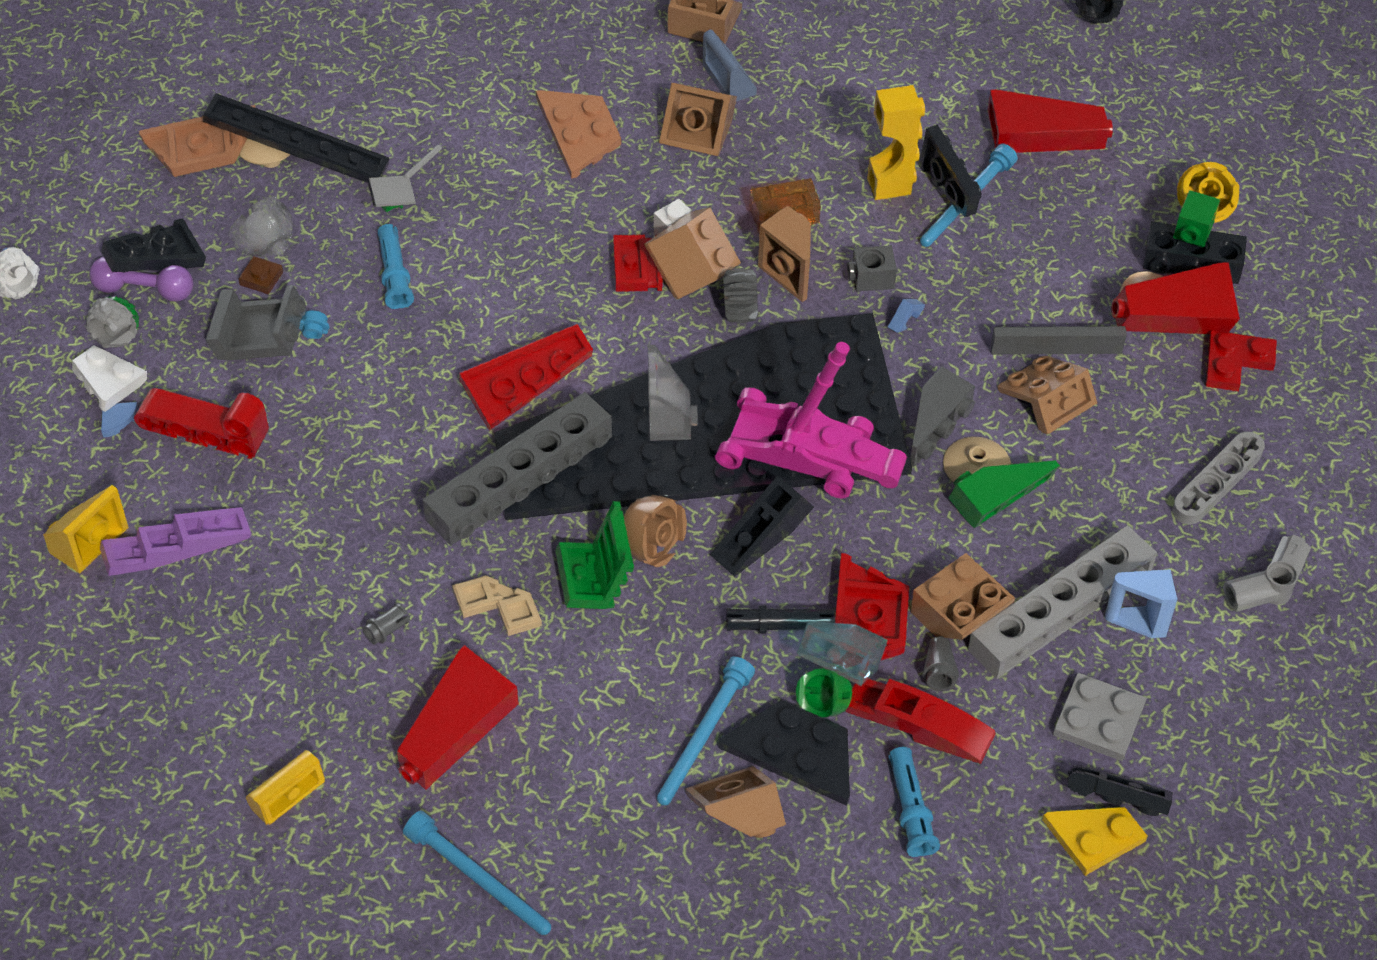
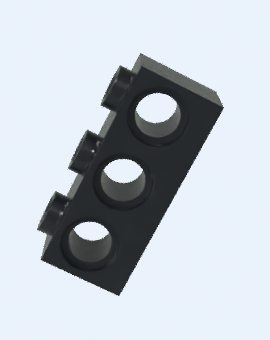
(1174, 256)

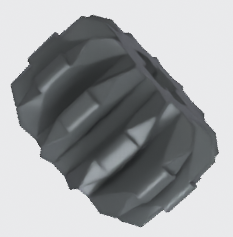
(740, 295)

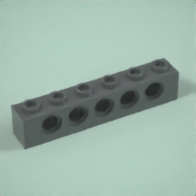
(517, 468)

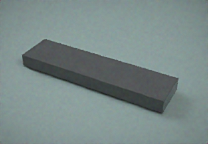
(1058, 340)

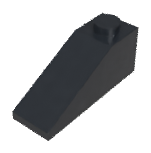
(762, 527)

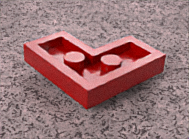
(1233, 351)

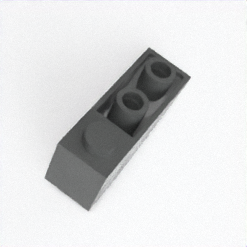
(942, 403)

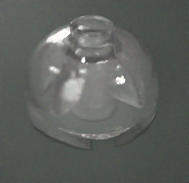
(264, 230)

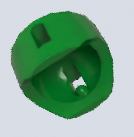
(827, 692)

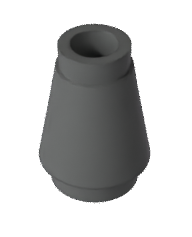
(940, 665)

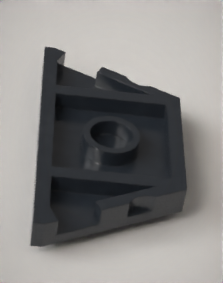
(795, 747)

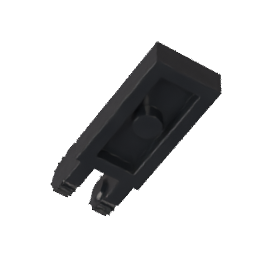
(1119, 789)

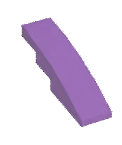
(168, 543)

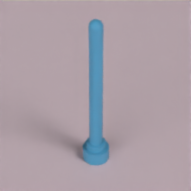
(1001, 159)
(736, 675)
(422, 829)

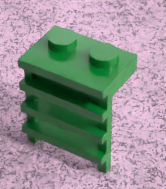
(596, 570)

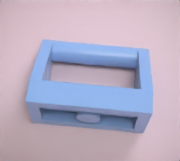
(1147, 620)

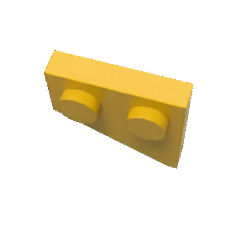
(1095, 835)

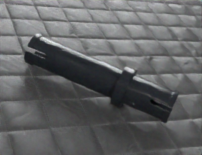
(775, 619)

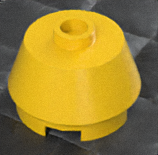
(1211, 180)

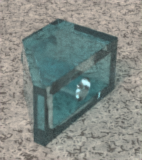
(843, 649)

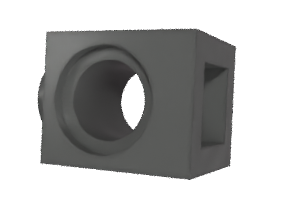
(873, 268)

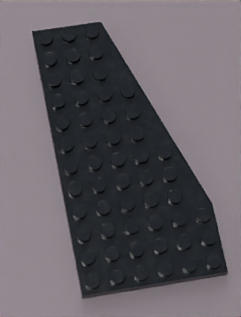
(776, 361)

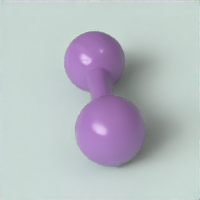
(172, 282)

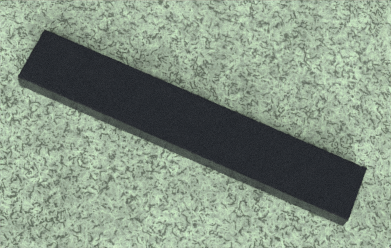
(295, 139)

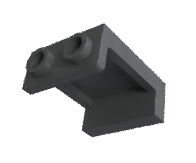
(255, 327)

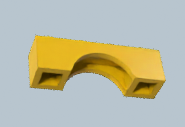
(898, 117)

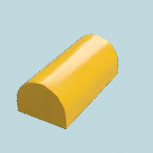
(286, 787)

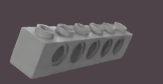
(1056, 616)

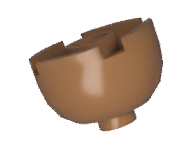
(654, 523)

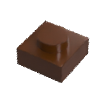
(261, 275)

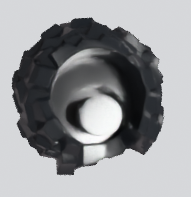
(1099, 10)

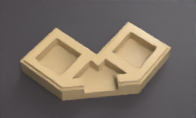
(485, 594)

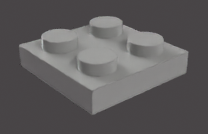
(1100, 716)

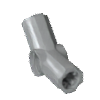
(1275, 583)

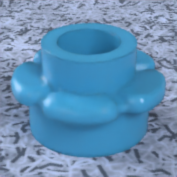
(314, 324)

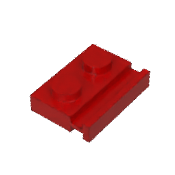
(634, 265)

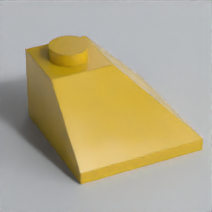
(79, 533)

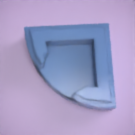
(906, 309)
(117, 418)

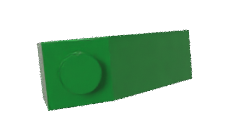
(997, 487)

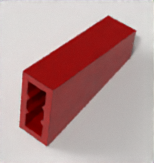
(1045, 123)
(1180, 302)
(456, 716)

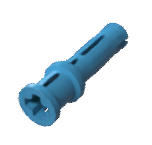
(395, 275)
(915, 816)

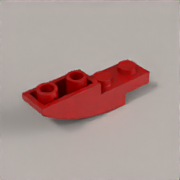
(924, 716)

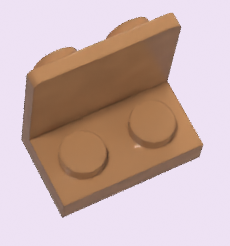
(1054, 389)

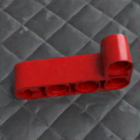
(204, 423)

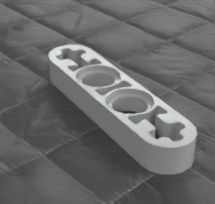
(1221, 480)

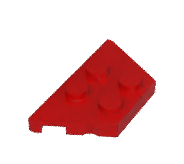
(873, 604)

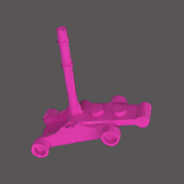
(811, 439)

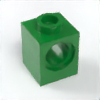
(1196, 218)

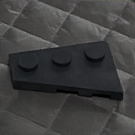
(949, 170)
(154, 250)

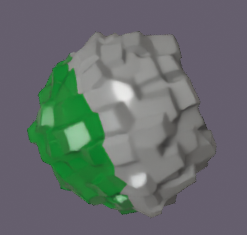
(112, 321)

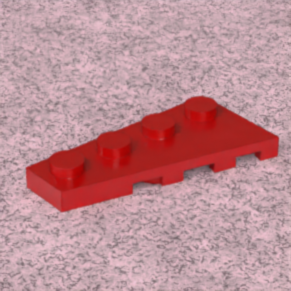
(518, 377)

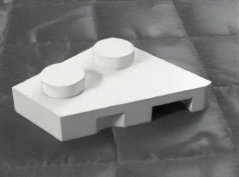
(107, 376)

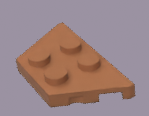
(579, 127)
(192, 146)

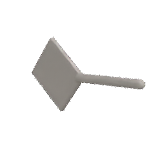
(398, 189)

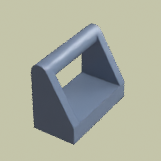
(725, 68)

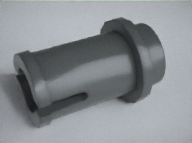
(378, 629)

